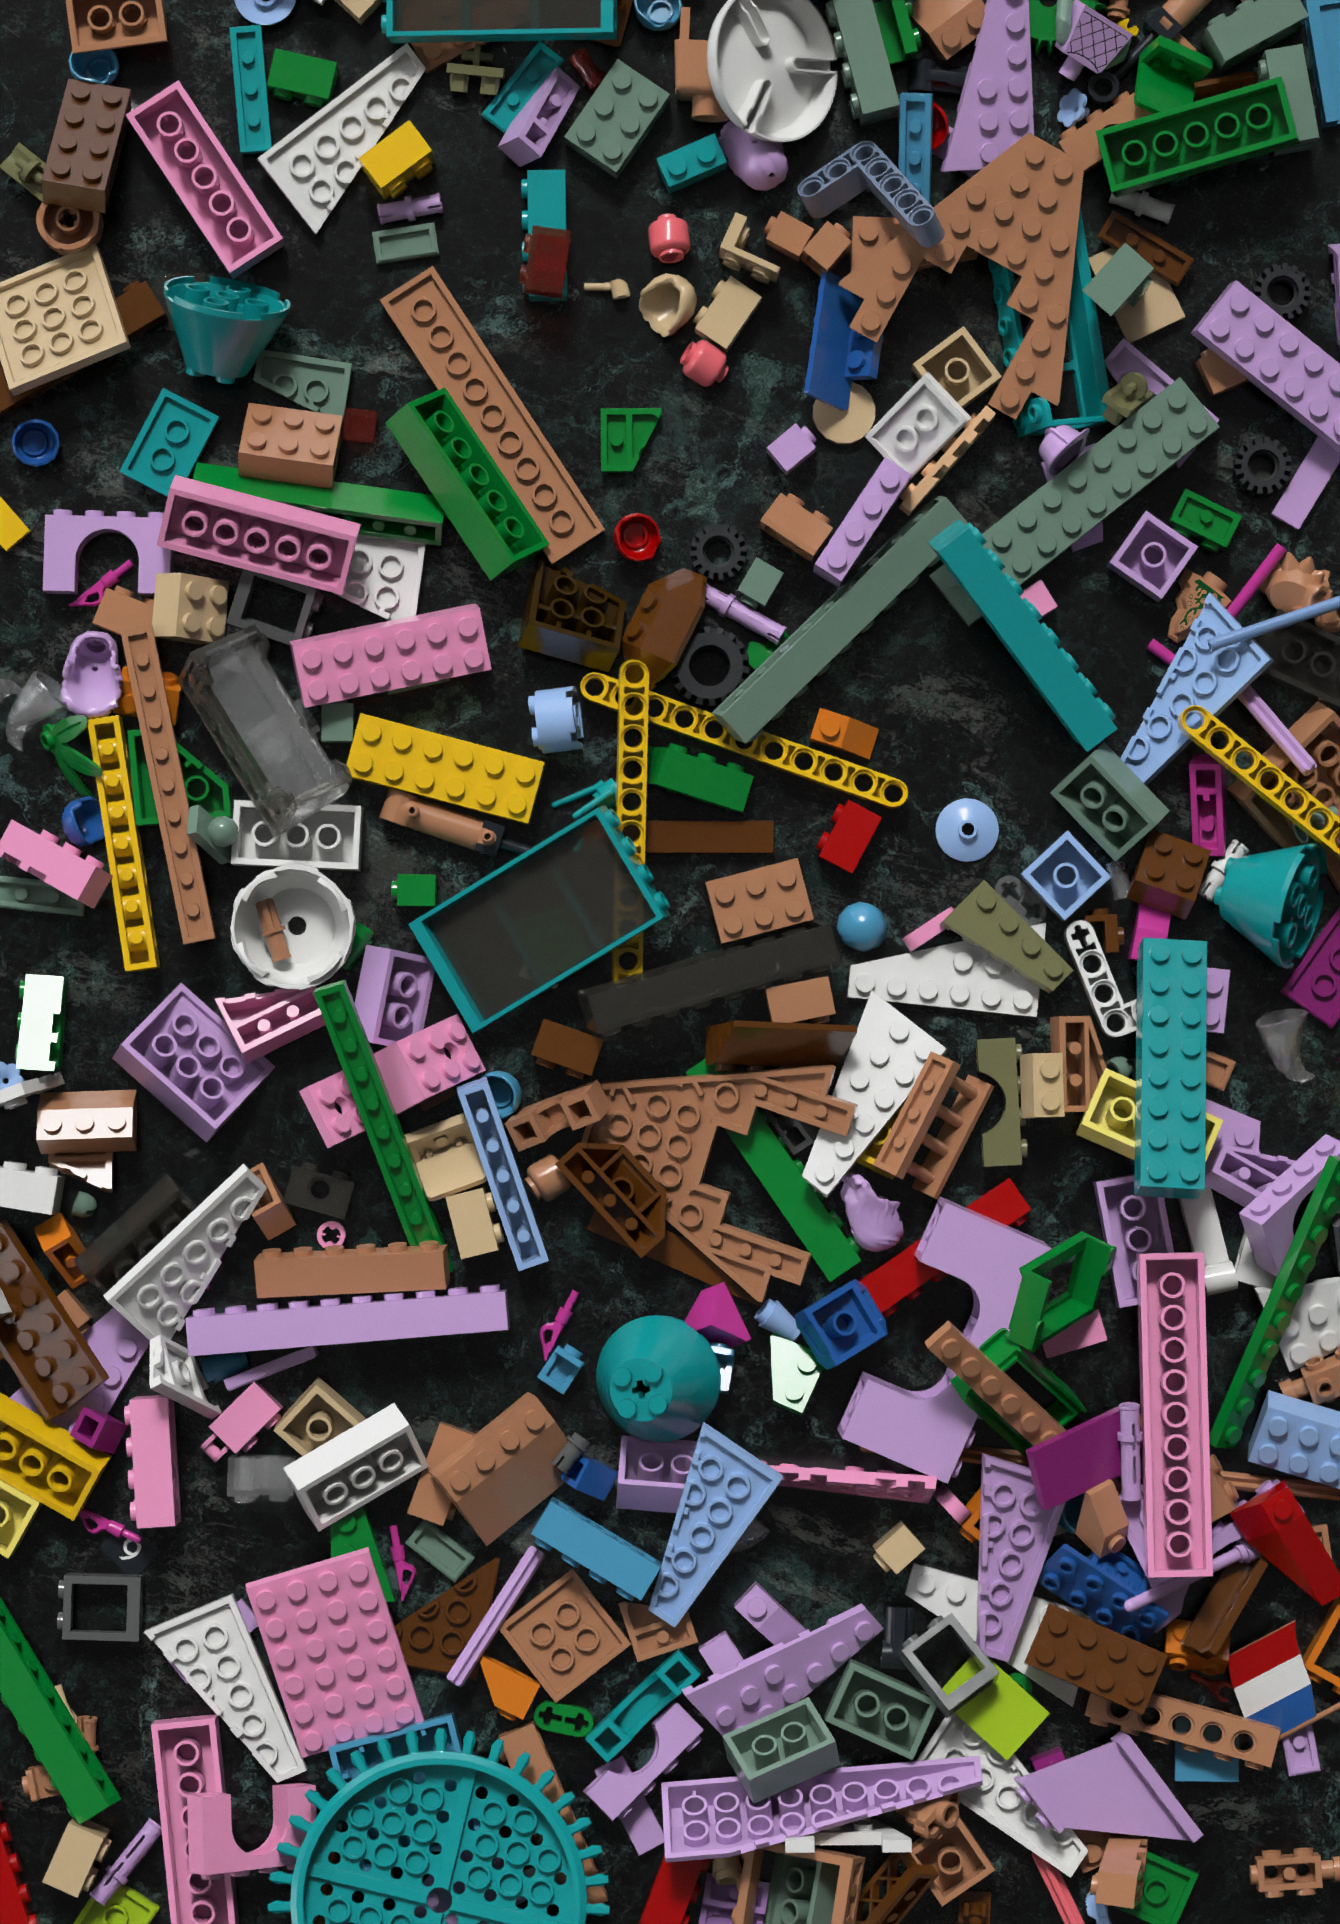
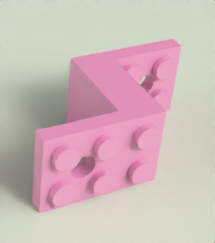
(411, 1072)

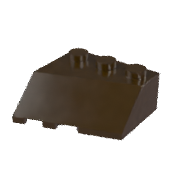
(571, 618)

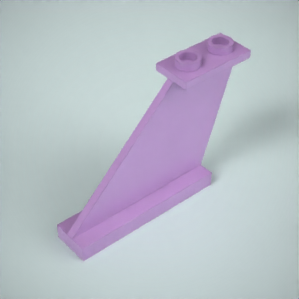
(1107, 1792)

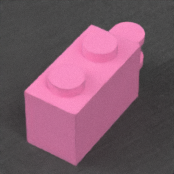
(242, 1421)

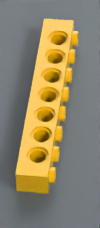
(123, 844)

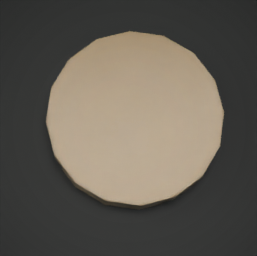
(846, 425)

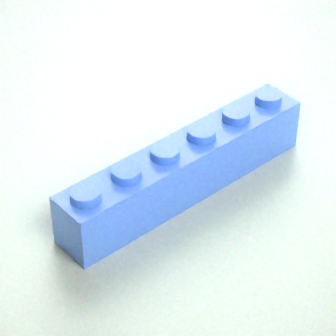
(502, 1173)

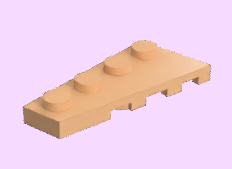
(953, 452)

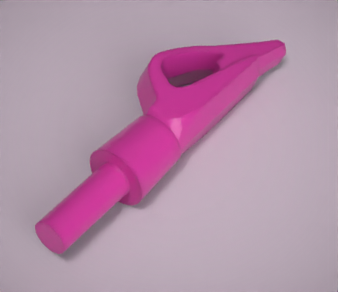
(106, 581)
(557, 1326)
(112, 1527)
(401, 1565)

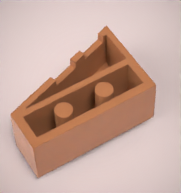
(1081, 1058)
(1121, 1871)

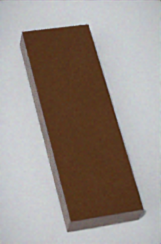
(1166, 260)

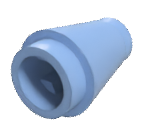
(777, 1319)

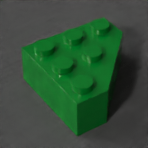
(201, 785)

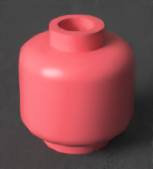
(669, 238)
(704, 363)

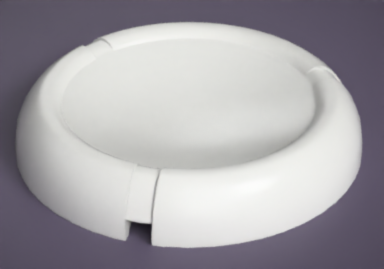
(772, 67)

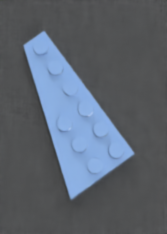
(1194, 679)
(716, 1507)

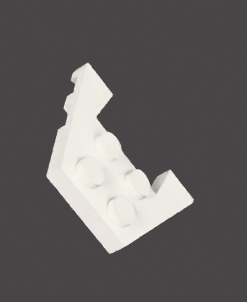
(16, 1094)
(859, 1832)

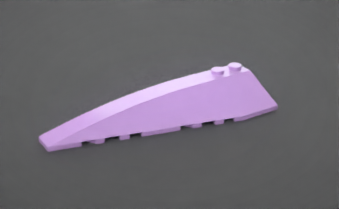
(721, 1821)

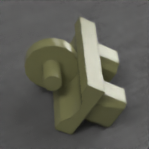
(490, 76)
(25, 169)
(1126, 398)

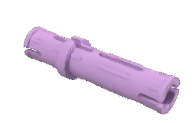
(749, 618)
(1130, 1451)
(127, 1861)

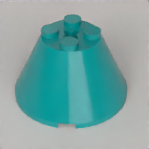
(223, 324)
(1275, 899)
(658, 1378)

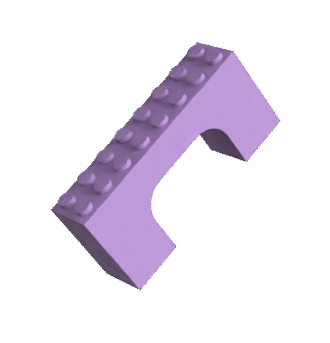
(934, 1424)

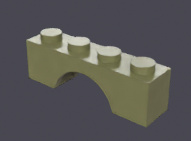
(1003, 1142)

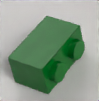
(302, 78)

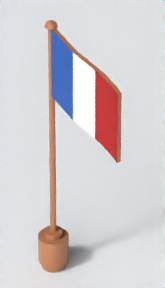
(1275, 1683)

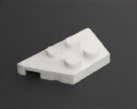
(179, 1376)

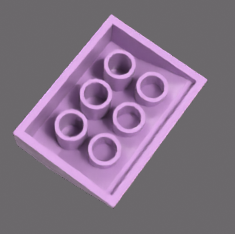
(191, 1062)

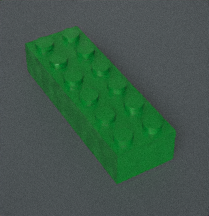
(1198, 137)
(467, 483)

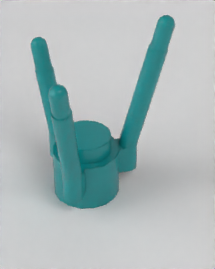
(604, 796)

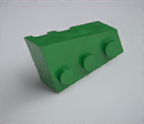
(698, 777)

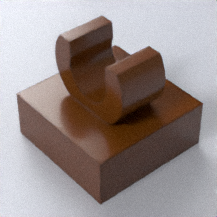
(974, 1906)

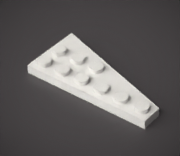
(324, 152)
(180, 1267)
(1313, 1322)
(955, 1594)
(226, 1670)

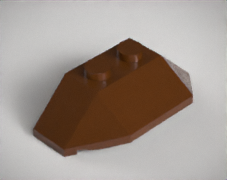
(663, 624)
(619, 1191)

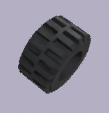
(737, 660)

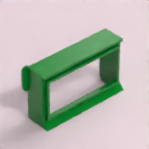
(1038, 1321)
(1004, 1355)

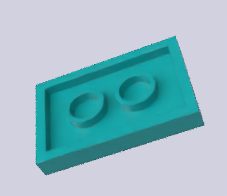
(169, 442)

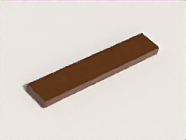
(706, 836)
(680, 1255)

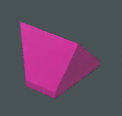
(717, 1317)

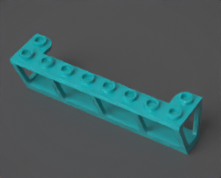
(1084, 348)

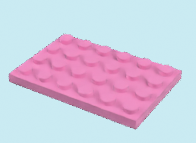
(334, 1651)

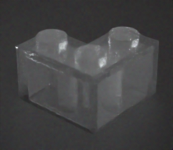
(258, 1475)

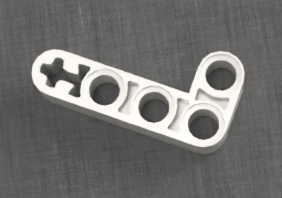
(1101, 977)
(1207, 1237)

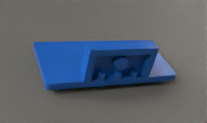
(835, 349)
(1101, 1588)

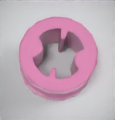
(332, 1225)

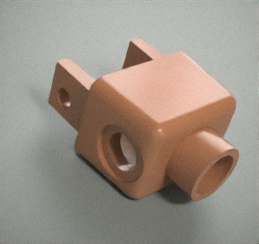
(692, 75)

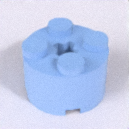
(557, 720)

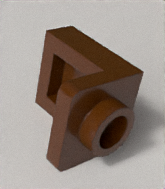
(1112, 934)

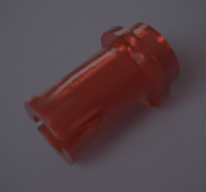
(587, 69)

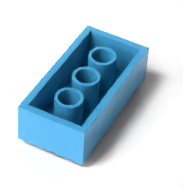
(595, 1548)

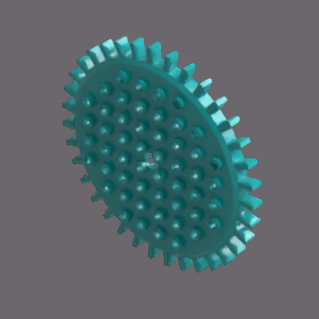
(396, 1783)

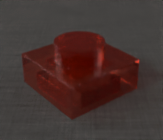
(359, 425)

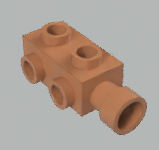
(1314, 1374)
(1287, 1875)

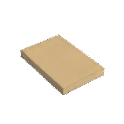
(1152, 312)

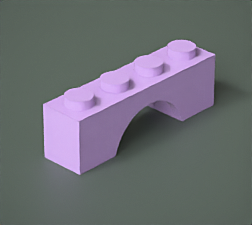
(673, 1733)

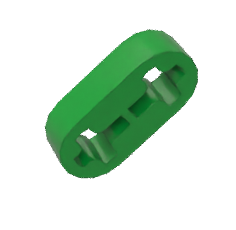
(562, 1726)

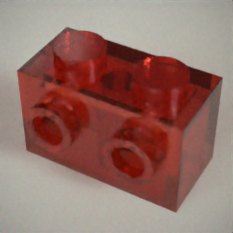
(546, 261)

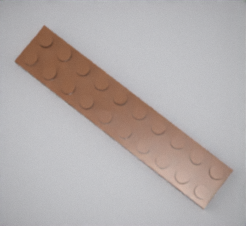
(462, 364)

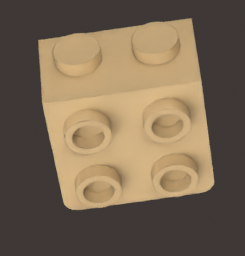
(446, 1157)

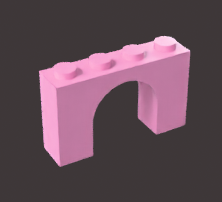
(212, 1841)

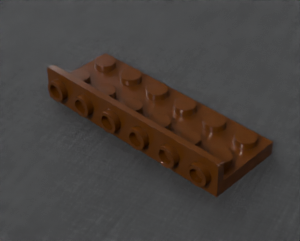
(40, 1335)

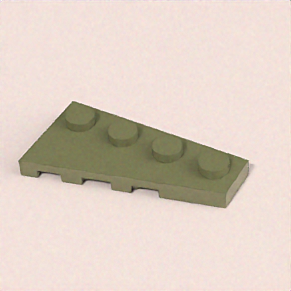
(998, 929)

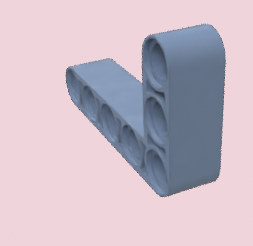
(870, 168)

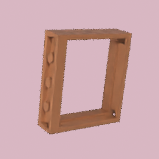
(846, 1892)

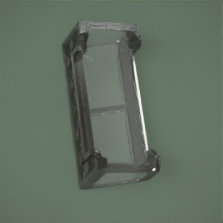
(261, 730)

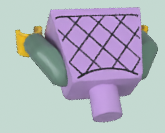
(1089, 38)

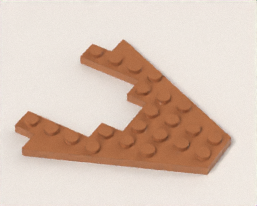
(1023, 218)
(672, 1131)

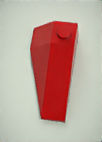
(1285, 1537)

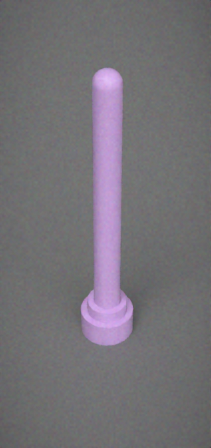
(1240, 1552)

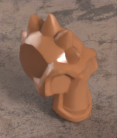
(1298, 586)

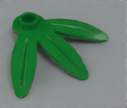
(56, 738)

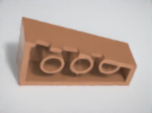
(873, 233)

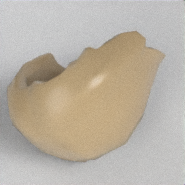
(667, 303)

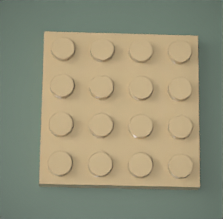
(58, 320)

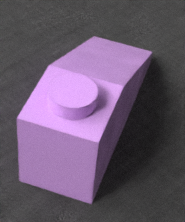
(539, 119)
(768, 1615)

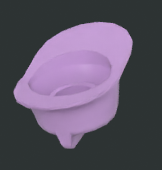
(1061, 447)

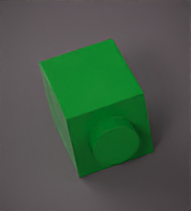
(415, 890)

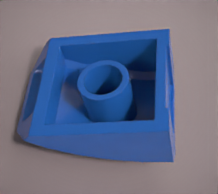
(841, 1324)

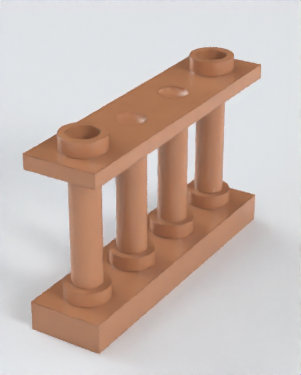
(916, 1117)

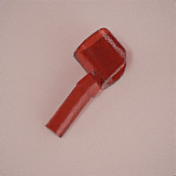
(1211, 1685)

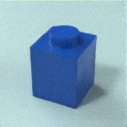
(591, 1477)

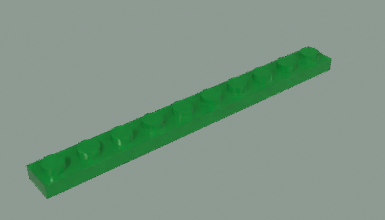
(378, 1114)
(1278, 1307)

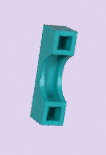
(642, 1704)

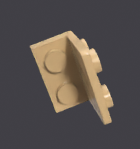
(736, 258)

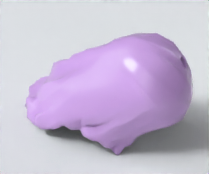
(753, 158)
(92, 675)
(871, 1217)

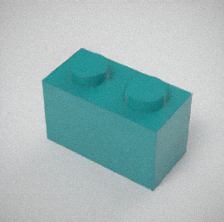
(691, 163)

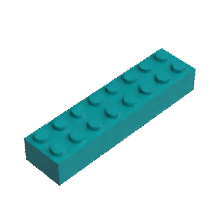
(1027, 640)
(1170, 1068)

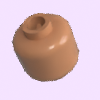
(546, 1179)

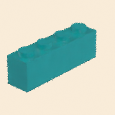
(545, 208)

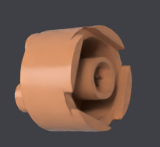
(52, 226)

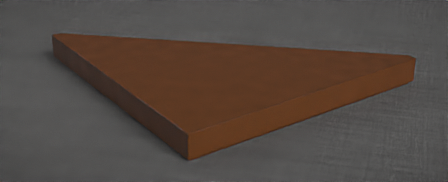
(442, 1628)

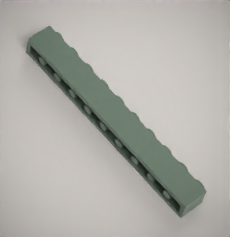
(836, 623)

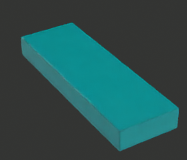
(521, 86)

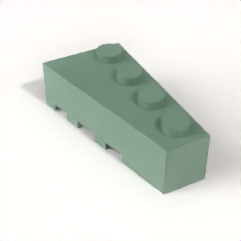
(1120, 281)

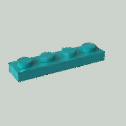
(250, 89)

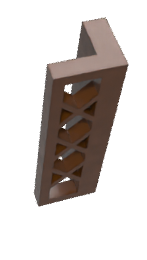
(1223, 1607)
(900, 1895)

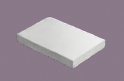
(918, 425)

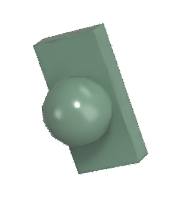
(211, 833)

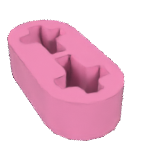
(926, 931)
(951, 1503)

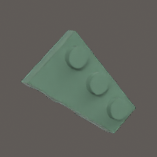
(306, 380)

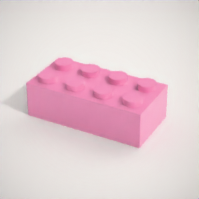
(154, 1461)

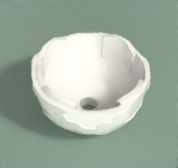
(315, 953)

